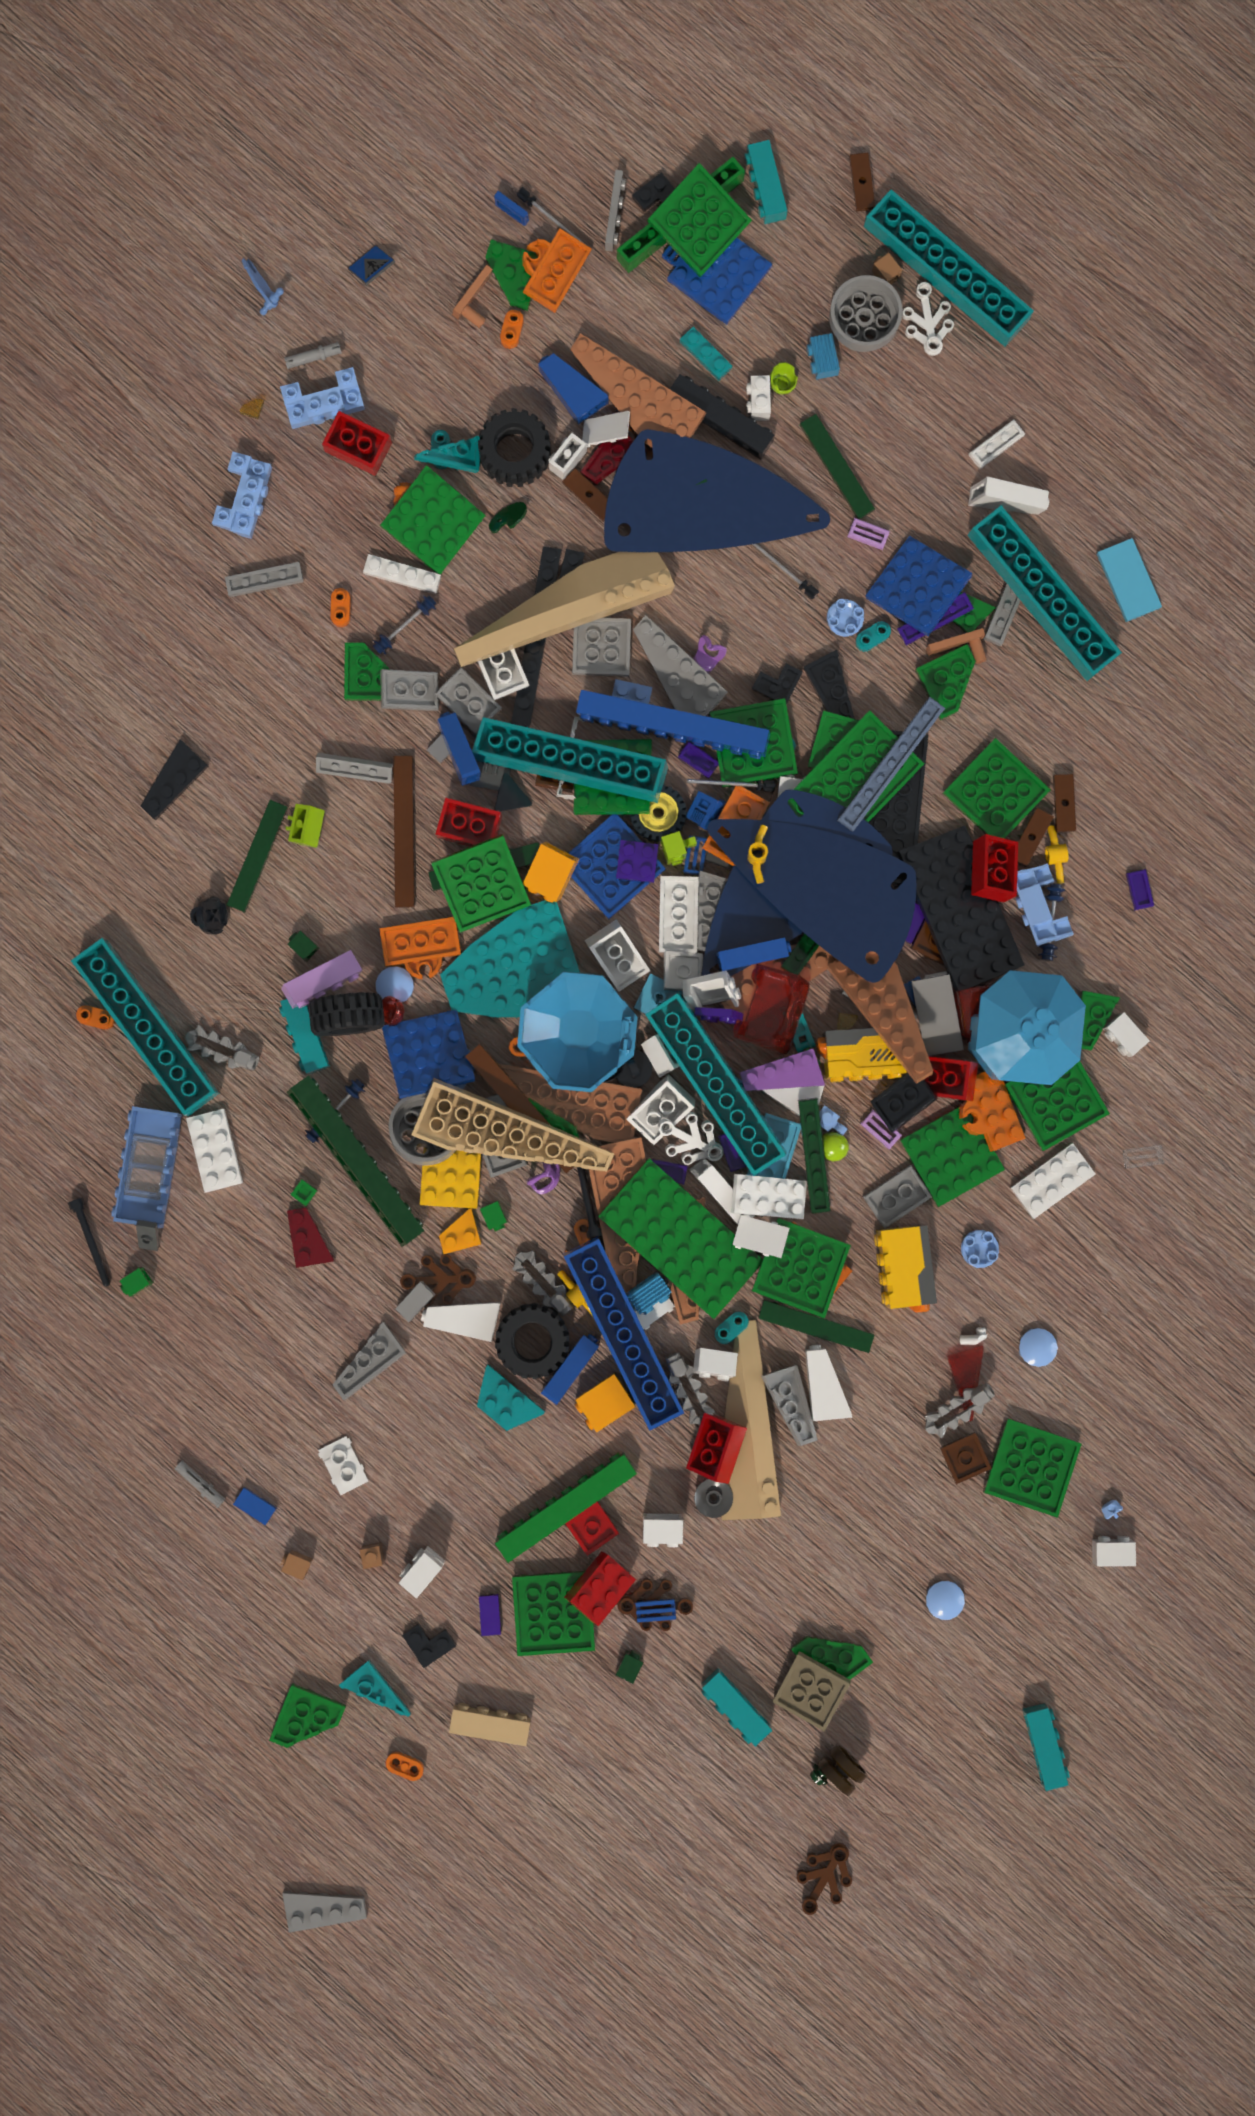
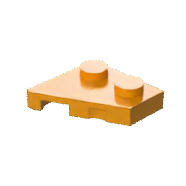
(460, 1234)

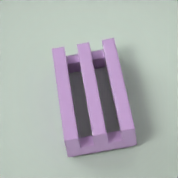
(865, 540)
(877, 1136)

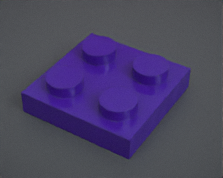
(637, 861)
(712, 1015)

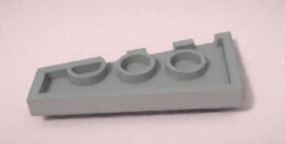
(709, 894)
(373, 1359)
(790, 1399)
(319, 1910)

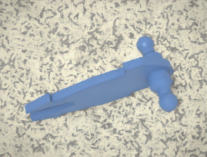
(270, 297)

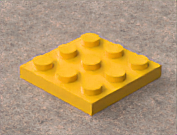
(452, 1181)

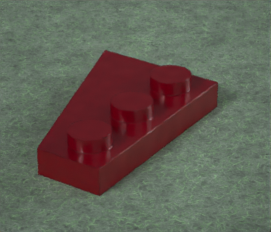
(606, 459)
(306, 1239)

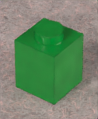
(494, 1216)
(135, 1282)

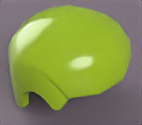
(783, 378)
(834, 1146)

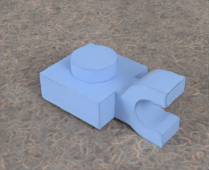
(829, 1119)

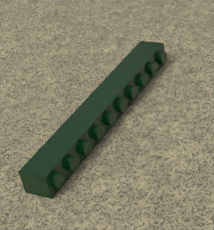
(355, 1160)

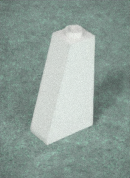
(1013, 497)
(789, 1096)
(716, 1186)
(469, 1320)
(825, 1392)

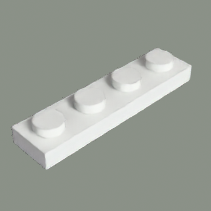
(402, 574)

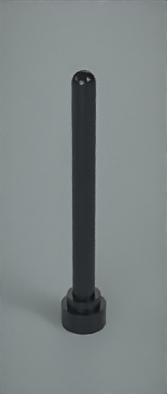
(78, 1206)
(593, 1229)

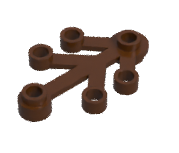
(442, 1278)
(654, 1596)
(826, 1875)

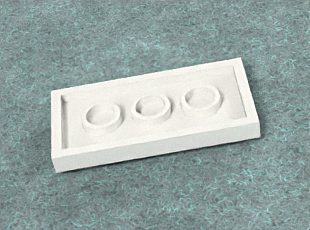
(678, 914)
(214, 1150)
(1052, 1180)
(768, 1196)

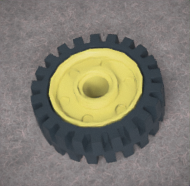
(672, 820)

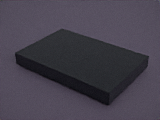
(903, 1101)

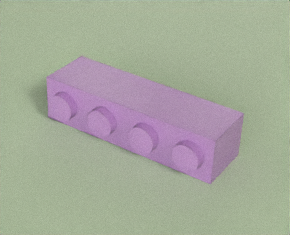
(321, 979)

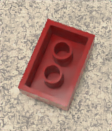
(357, 443)
(467, 823)
(994, 868)
(953, 1078)
(716, 1448)
(600, 1588)

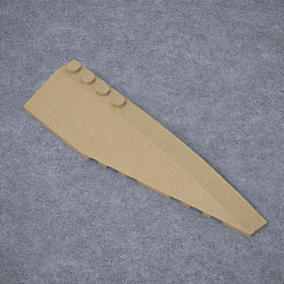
(575, 599)

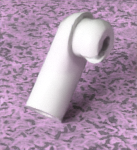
(974, 1339)

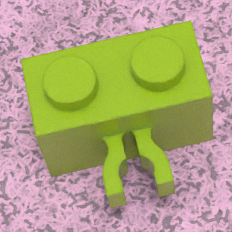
(305, 825)
(675, 848)

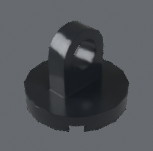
(210, 915)
(636, 1070)

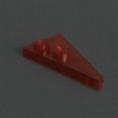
(966, 1371)

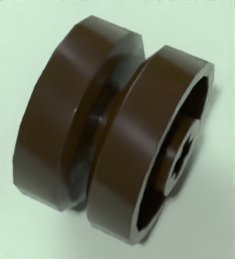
(842, 1770)

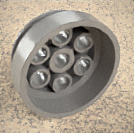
(869, 291)
(400, 1126)

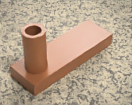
(463, 307)
(973, 638)

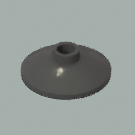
(717, 1507)

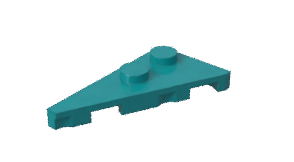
(459, 455)
(370, 1684)

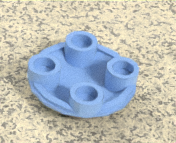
(845, 617)
(395, 983)
(980, 1248)
(1038, 1347)
(945, 1600)

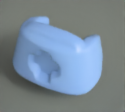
(1111, 1508)

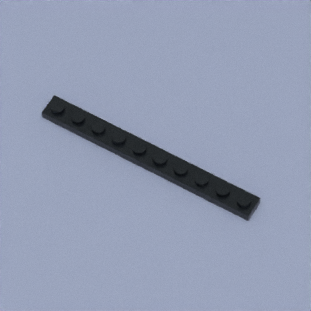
(534, 651)

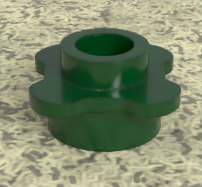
(818, 1776)

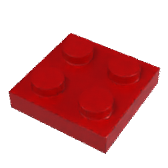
(592, 1528)

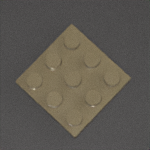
(811, 1691)

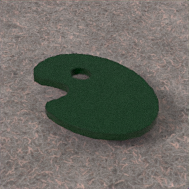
(509, 515)

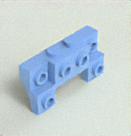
(324, 404)
(248, 498)
(1035, 908)

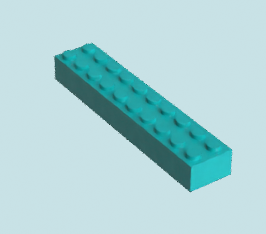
(948, 268)
(1044, 593)
(570, 759)
(145, 1027)
(716, 1083)

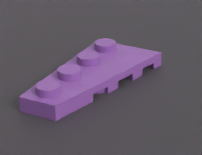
(788, 1072)

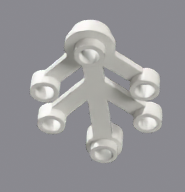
(928, 323)
(692, 1141)

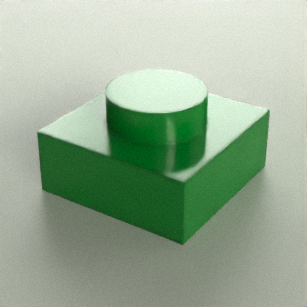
(304, 1192)

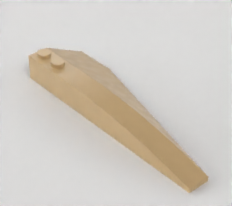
(477, 1125)
(754, 1473)

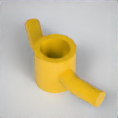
(1056, 854)
(757, 862)
(574, 1292)

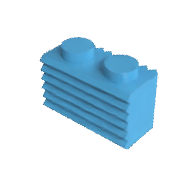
(823, 356)
(649, 1293)

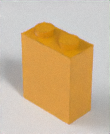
(550, 872)
(604, 1403)

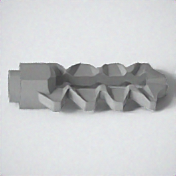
(242, 1058)
(559, 1300)
(678, 1369)
(979, 1397)

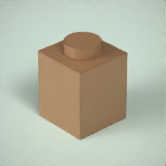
(887, 268)
(372, 1555)
(296, 1564)

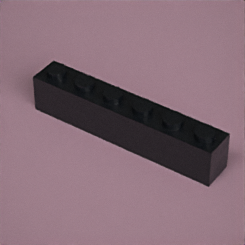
(724, 418)

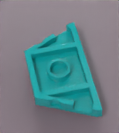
(505, 1402)

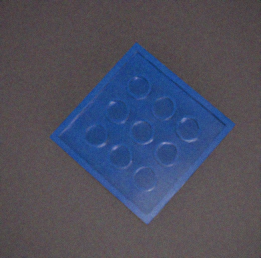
(725, 282)
(918, 585)
(598, 867)
(427, 1050)

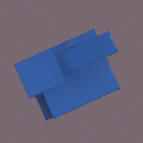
(705, 809)

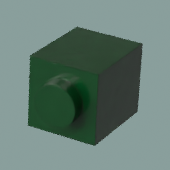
(302, 945)
(629, 1665)

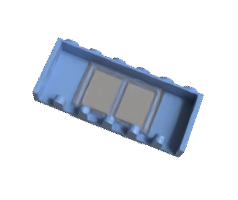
(147, 1166)

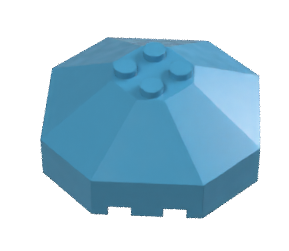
(1028, 1028)
(577, 1031)

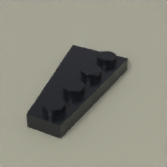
(829, 684)
(175, 777)

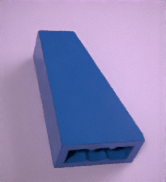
(573, 389)
(458, 748)
(753, 954)
(570, 1368)

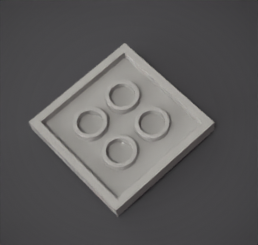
(602, 648)

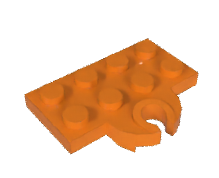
(554, 268)
(740, 805)
(420, 945)
(992, 1113)

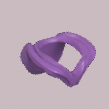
(705, 660)
(552, 1171)

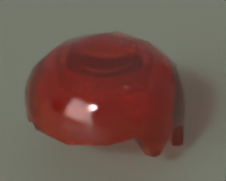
(393, 1010)

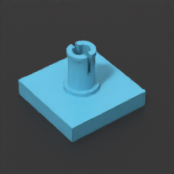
(653, 994)

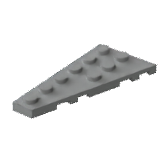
(683, 679)

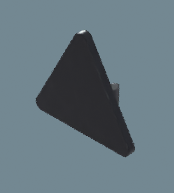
(510, 795)

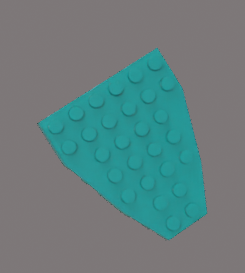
(510, 963)

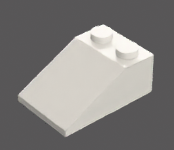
(503, 674)
(617, 955)
(664, 1101)

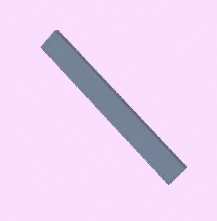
(891, 764)

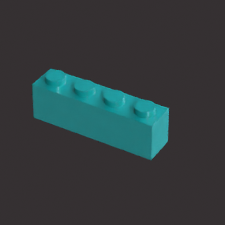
(766, 182)
(305, 1042)
(736, 1707)
(1045, 1746)

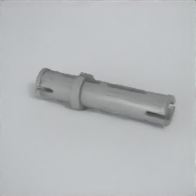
(321, 352)
(200, 1484)

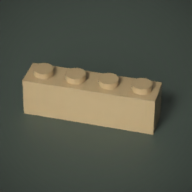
(490, 1725)

